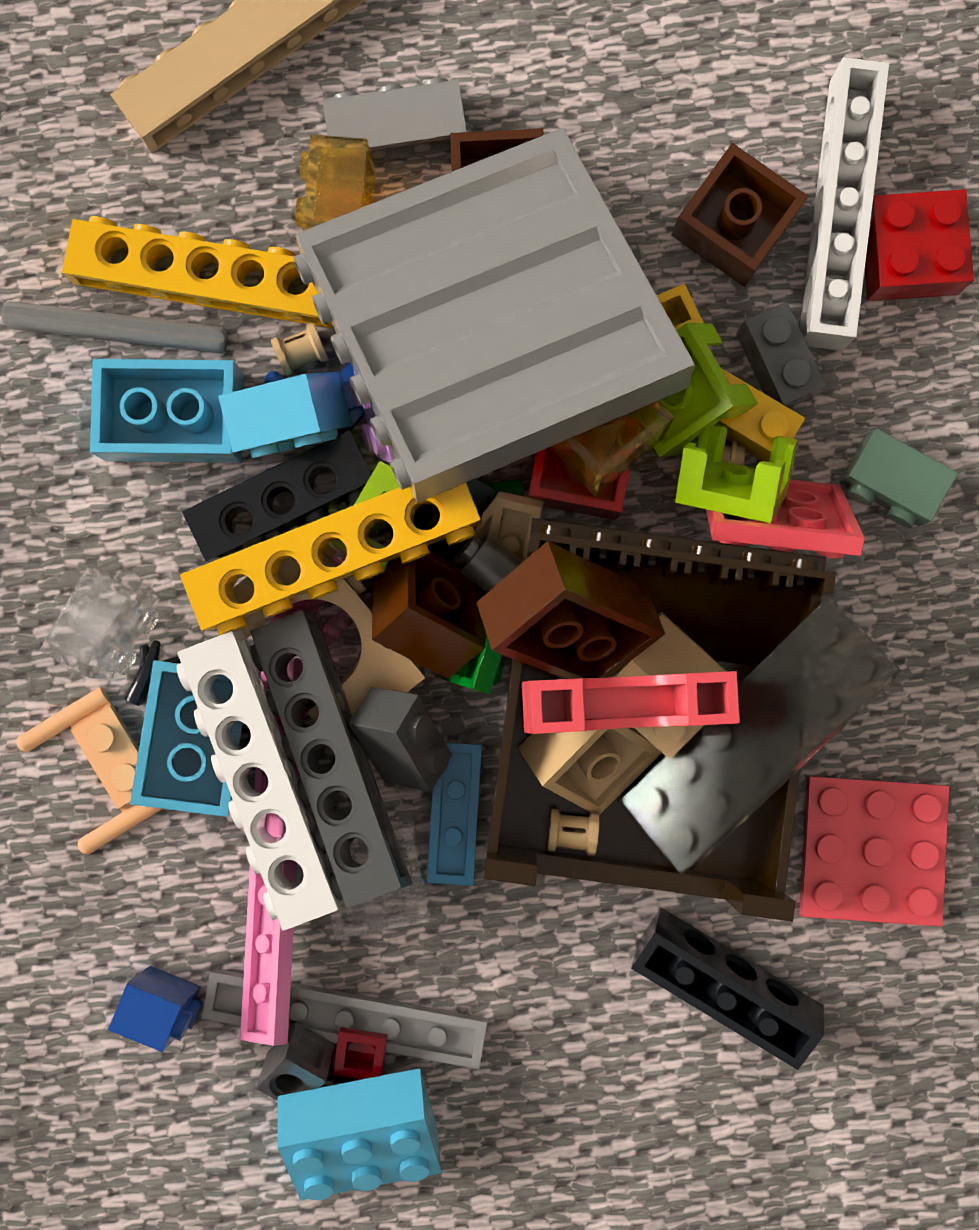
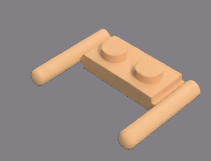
(110, 753)

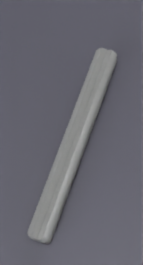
(114, 327)

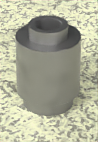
(486, 561)

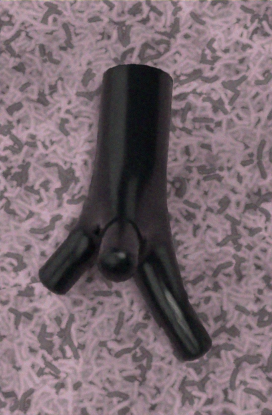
(141, 682)

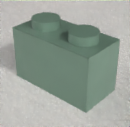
(897, 479)

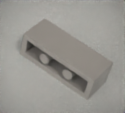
(399, 119)

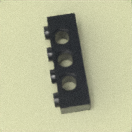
(212, 518)
(729, 988)

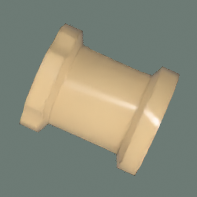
(299, 349)
(585, 827)

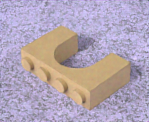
(376, 664)

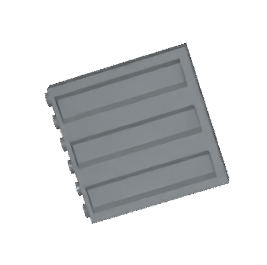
(491, 314)

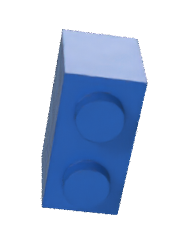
(156, 1009)

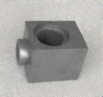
(296, 1065)

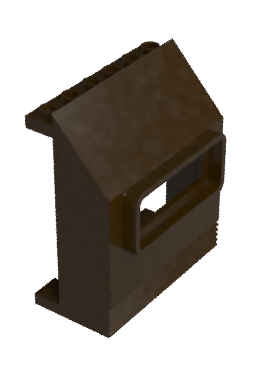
(736, 609)

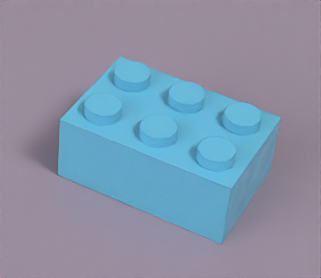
(162, 410)
(173, 755)
(358, 1135)

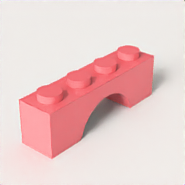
(630, 702)

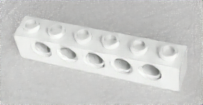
(843, 204)
(198, 670)

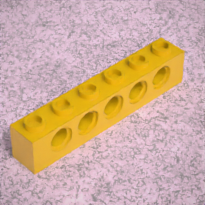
(96, 240)
(212, 584)

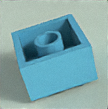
(285, 413)

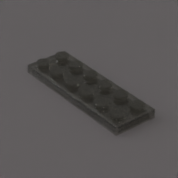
(785, 715)

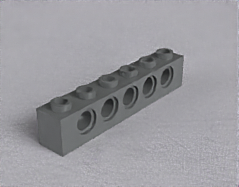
(368, 820)

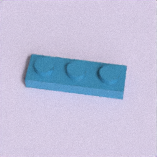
(455, 818)

